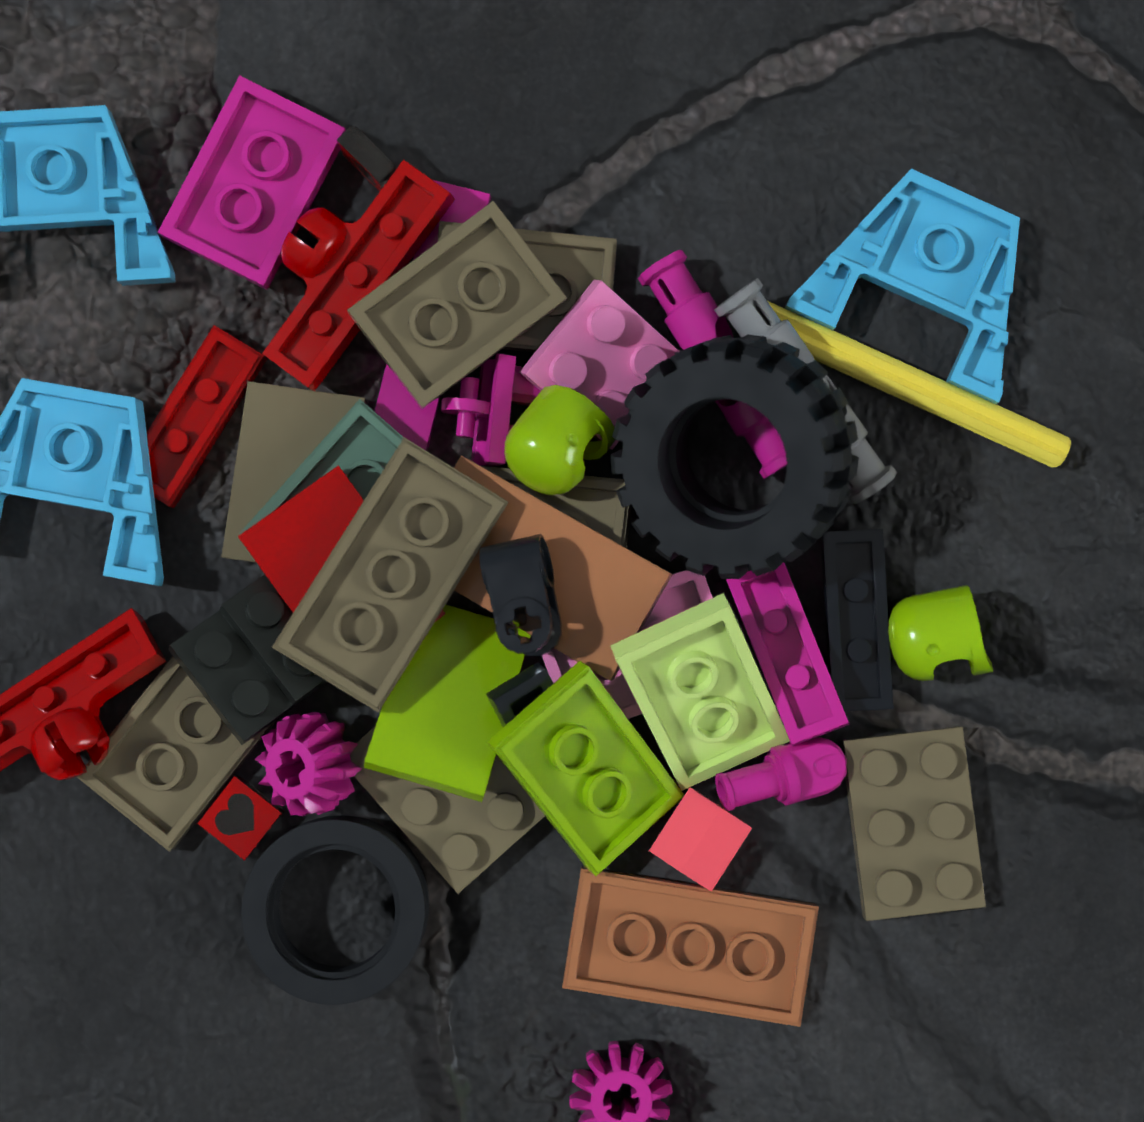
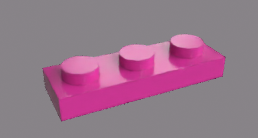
(788, 654)

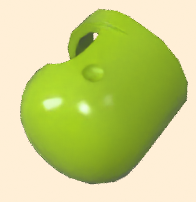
(554, 437)
(937, 630)

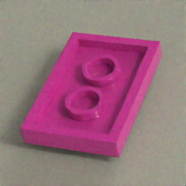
(252, 182)

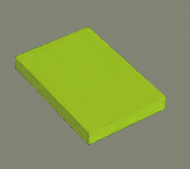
(439, 711)
(586, 768)

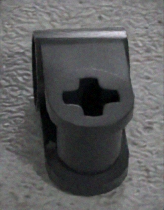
(518, 583)

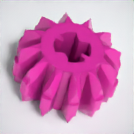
(308, 763)
(610, 1076)

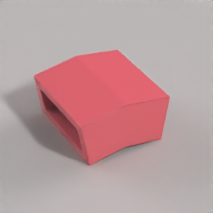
(700, 839)

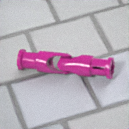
(694, 321)

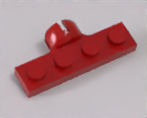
(349, 266)
(60, 703)

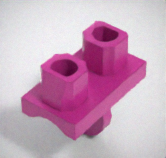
(486, 407)

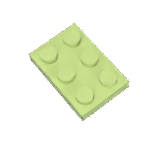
(700, 691)

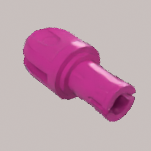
(786, 774)

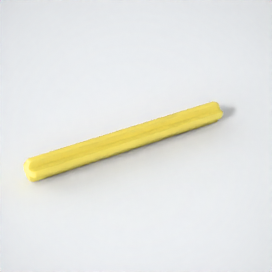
(929, 392)

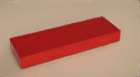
(199, 411)

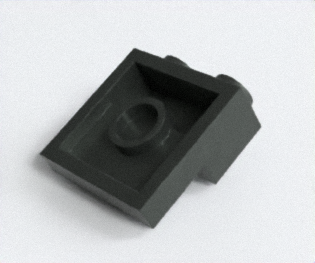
(238, 668)

